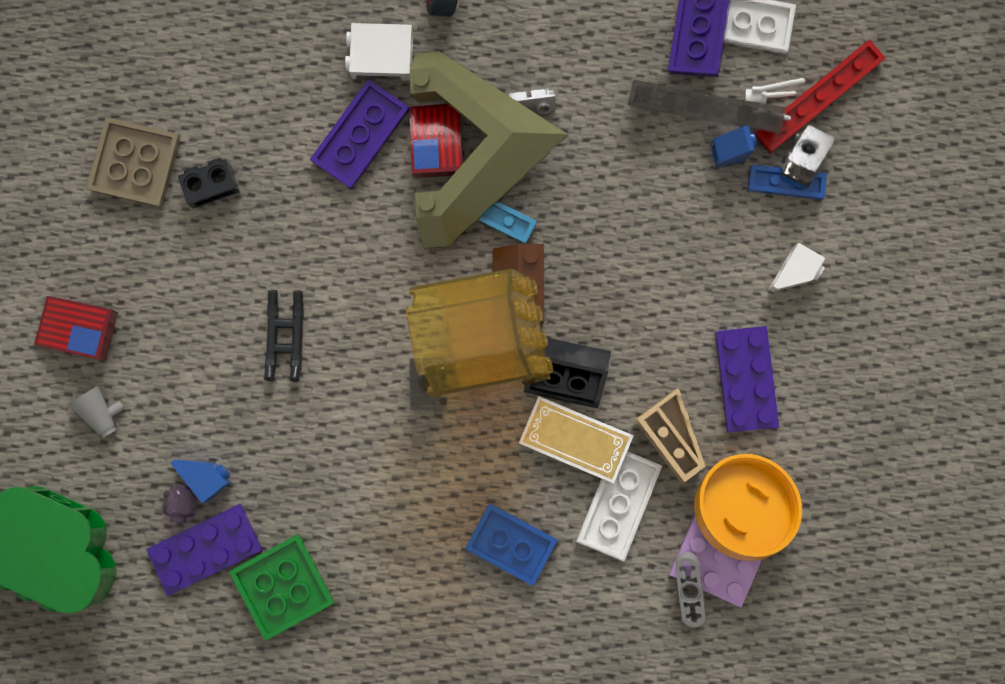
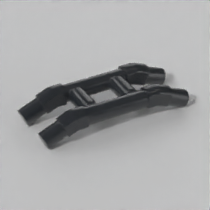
(294, 323)

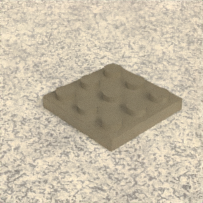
(133, 162)

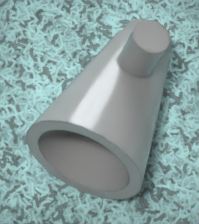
(94, 411)

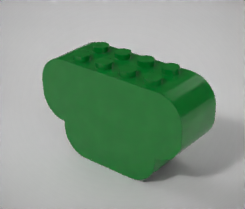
(53, 550)

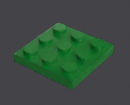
(282, 587)

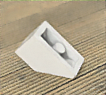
(798, 269)

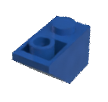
(733, 147)

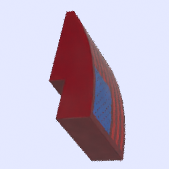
(435, 141)
(76, 328)

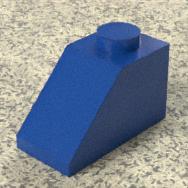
(203, 478)

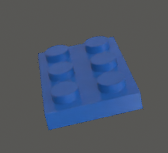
(511, 544)

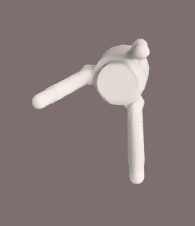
(759, 94)

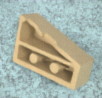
(671, 434)

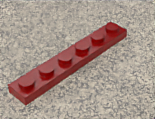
(824, 93)

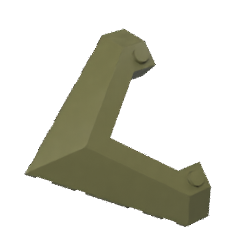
(512, 146)

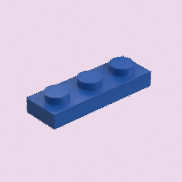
(770, 181)

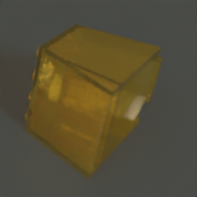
(478, 334)

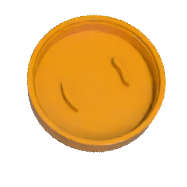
(748, 507)

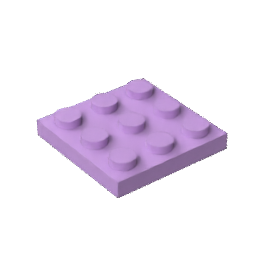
(720, 574)

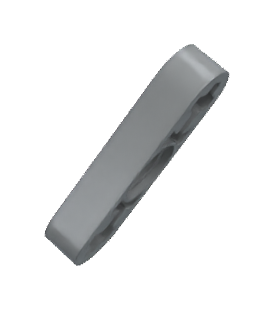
(696, 580)

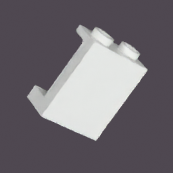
(379, 50)

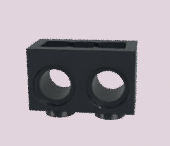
(210, 190)

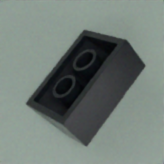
(576, 375)

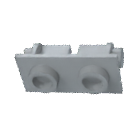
(540, 102)

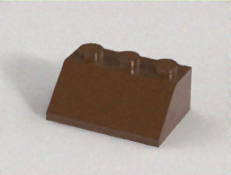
(525, 259)

